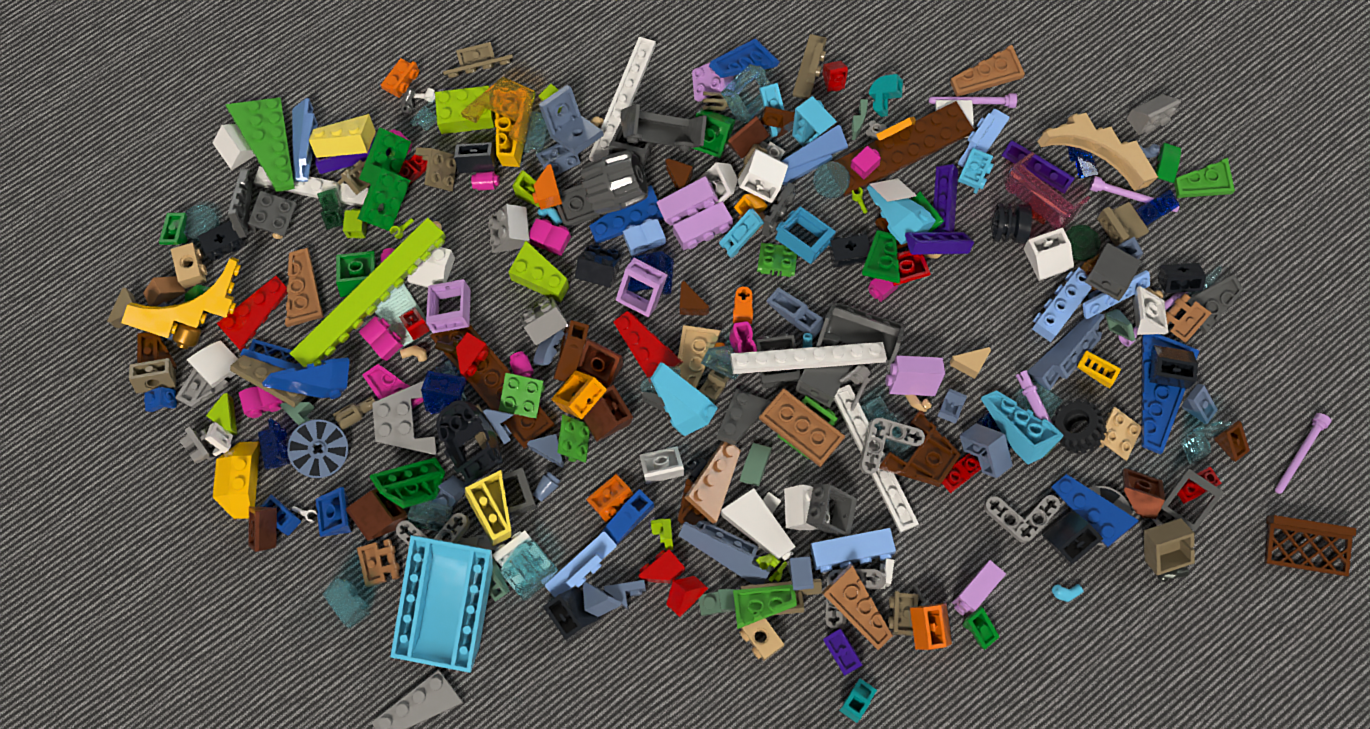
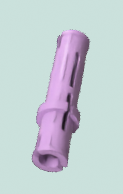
(1032, 396)

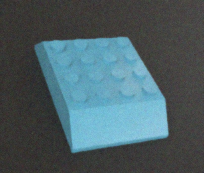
(442, 603)

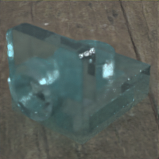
(424, 119)

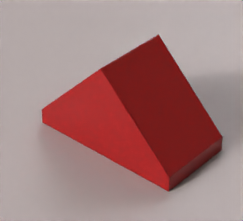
(414, 323)
(684, 594)

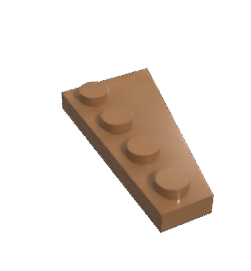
(995, 71)

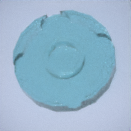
(831, 180)
(199, 221)

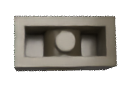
(151, 375)

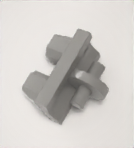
(192, 438)

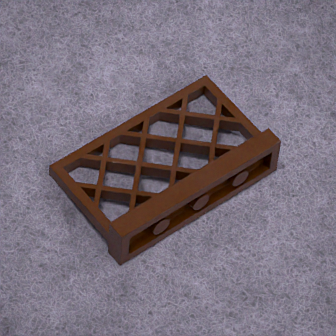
(1309, 527)

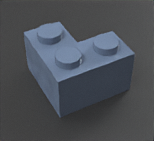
(989, 447)

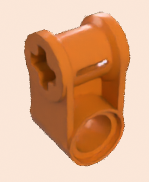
(743, 308)

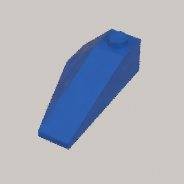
(314, 381)

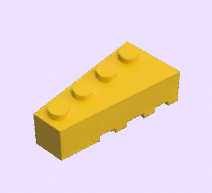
(507, 150)

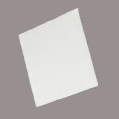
(892, 190)

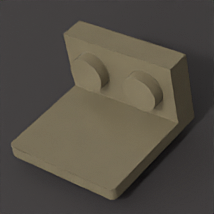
(440, 168)
(1122, 223)

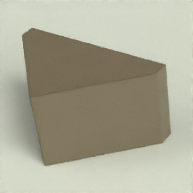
(117, 313)

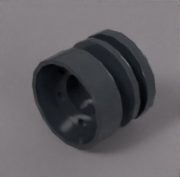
(1015, 223)

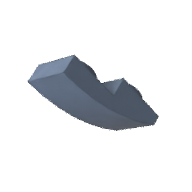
(546, 350)

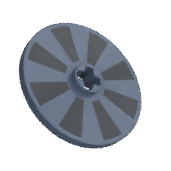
(317, 464)

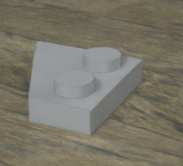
(197, 390)

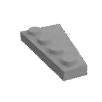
(425, 701)

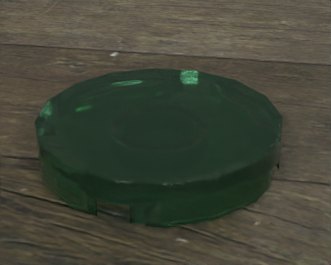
(1084, 242)

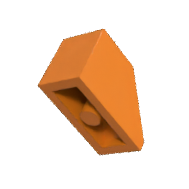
(546, 189)

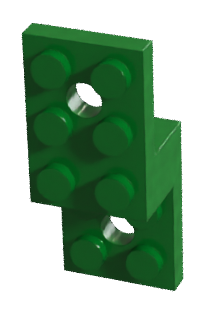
(385, 181)

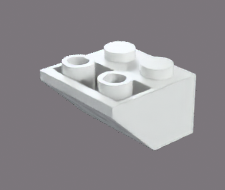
(763, 175)
(1050, 254)
(797, 507)

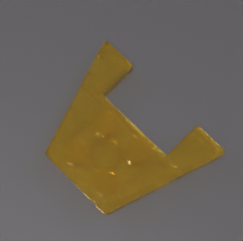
(507, 100)

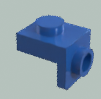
(160, 398)

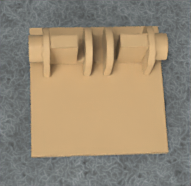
(1121, 433)

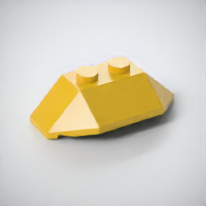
(237, 479)

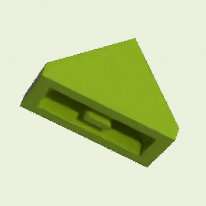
(524, 187)
(224, 413)

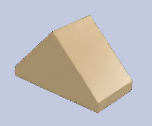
(970, 362)

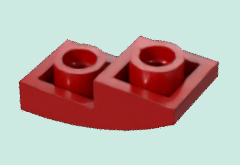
(413, 168)
(961, 472)
(1191, 490)

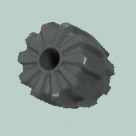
(614, 182)

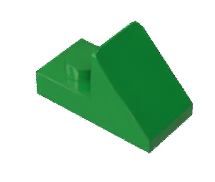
(173, 229)
(981, 628)

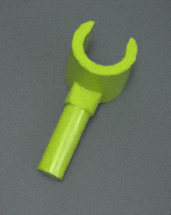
(858, 197)
(400, 229)

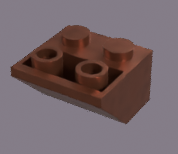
(608, 415)
(375, 514)

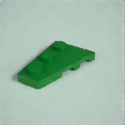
(882, 258)

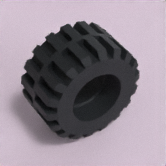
(1076, 412)

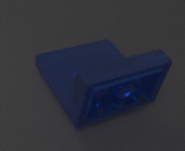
(659, 261)
(441, 390)
(274, 445)

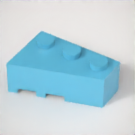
(811, 121)

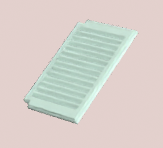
(395, 306)

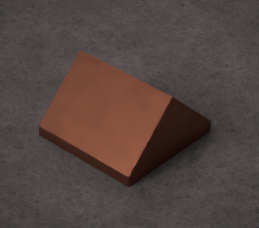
(750, 134)
(600, 363)
(262, 528)

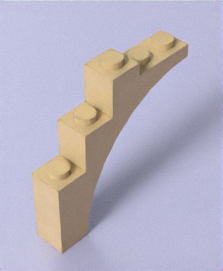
(1104, 143)

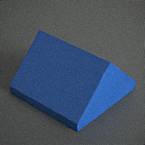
(332, 513)

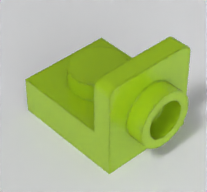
(664, 528)

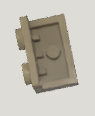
(900, 621)

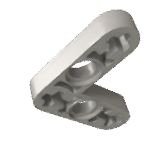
(885, 433)
(452, 523)
(1020, 523)
(864, 573)

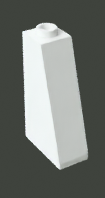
(757, 523)

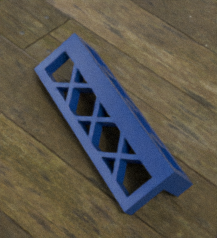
(265, 357)

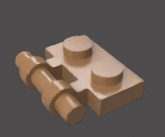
(1190, 321)
(372, 564)

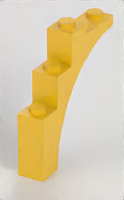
(163, 319)

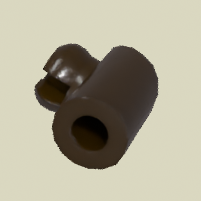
(448, 347)

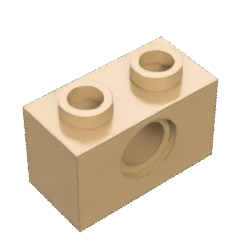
(182, 258)
(769, 646)

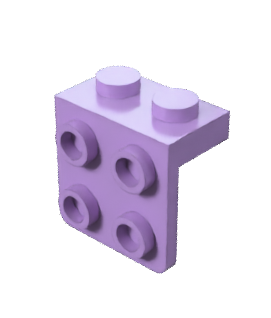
(707, 80)

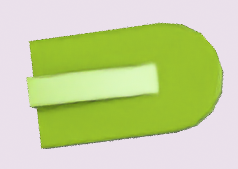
(770, 559)

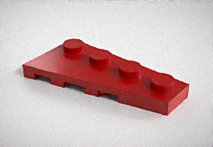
(253, 312)
(644, 345)

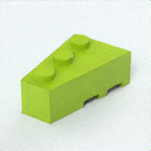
(538, 274)

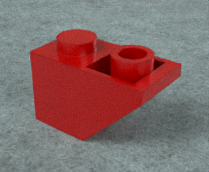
(835, 75)
(470, 353)
(663, 570)

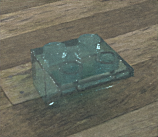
(528, 569)
(345, 602)

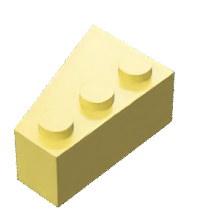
(343, 138)
(490, 507)

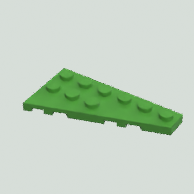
(265, 133)

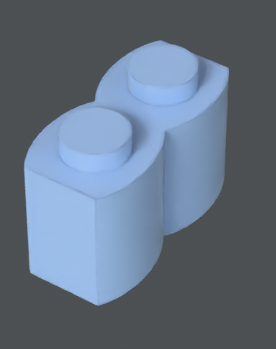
(644, 236)

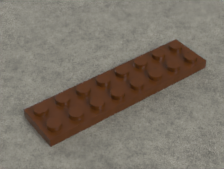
(911, 144)
(489, 383)

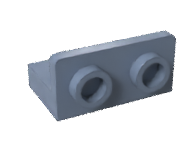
(559, 158)

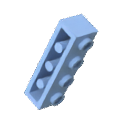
(1063, 306)
(853, 549)

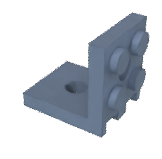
(569, 122)

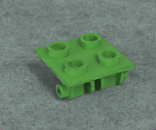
(776, 258)
(521, 395)
(573, 439)

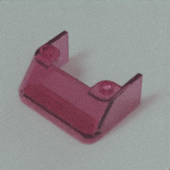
(1041, 196)

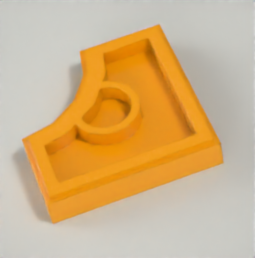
(896, 128)

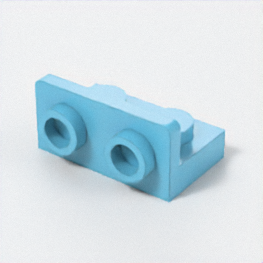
(975, 169)

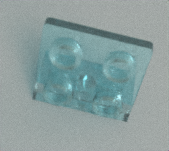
(1196, 444)

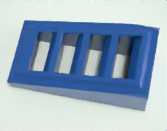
(289, 522)

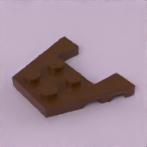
(930, 461)

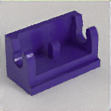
(843, 652)

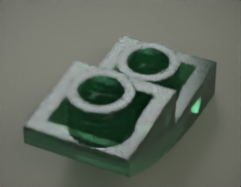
(332, 209)

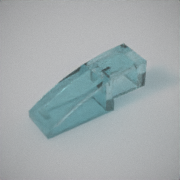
(877, 409)

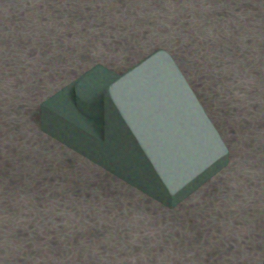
(299, 413)
(717, 602)

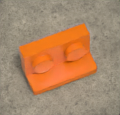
(400, 77)
(610, 497)

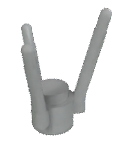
(857, 375)

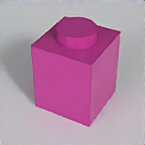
(866, 162)
(881, 289)

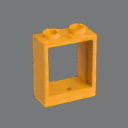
(584, 388)

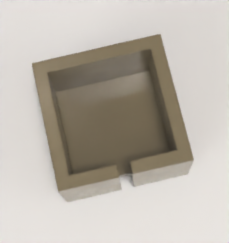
(1169, 546)

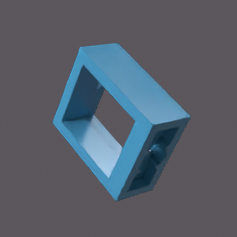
(810, 223)

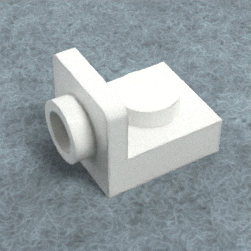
(219, 438)
(887, 569)

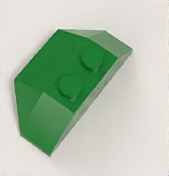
(410, 483)

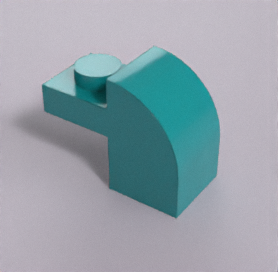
(883, 89)
(858, 700)

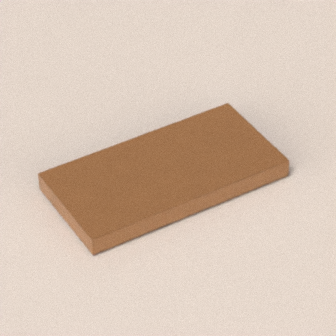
(802, 427)

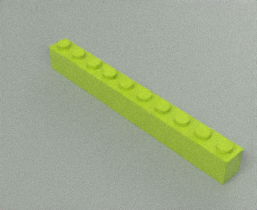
(369, 294)

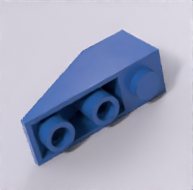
(628, 516)

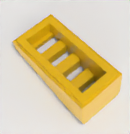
(1108, 367)

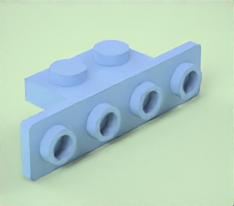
(986, 134)
(1100, 301)
(581, 565)

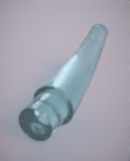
(1210, 280)

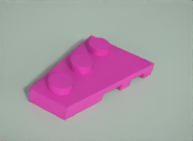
(385, 383)

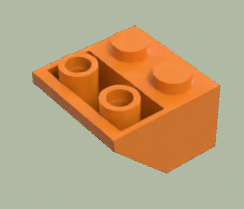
(931, 626)

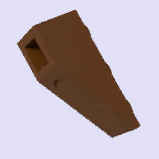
(570, 350)

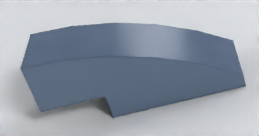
(796, 312)

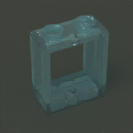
(732, 91)

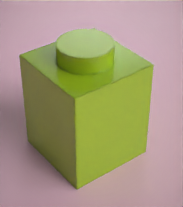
(352, 226)

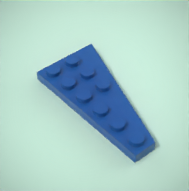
(1159, 401)

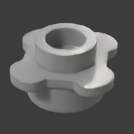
(871, 131)

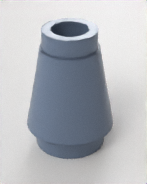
(546, 486)

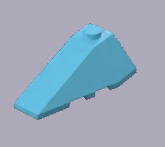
(902, 215)
(682, 401)
(1025, 433)

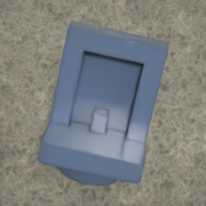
(952, 406)

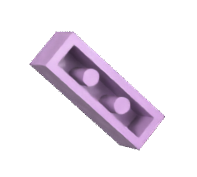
(687, 201)
(703, 226)

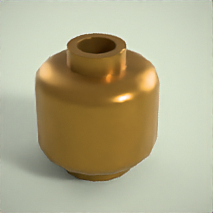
(186, 336)

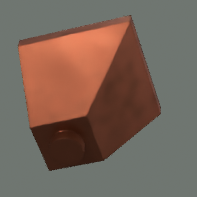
(1144, 493)

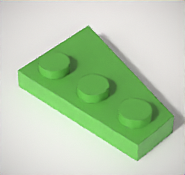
(1209, 181)
(762, 602)

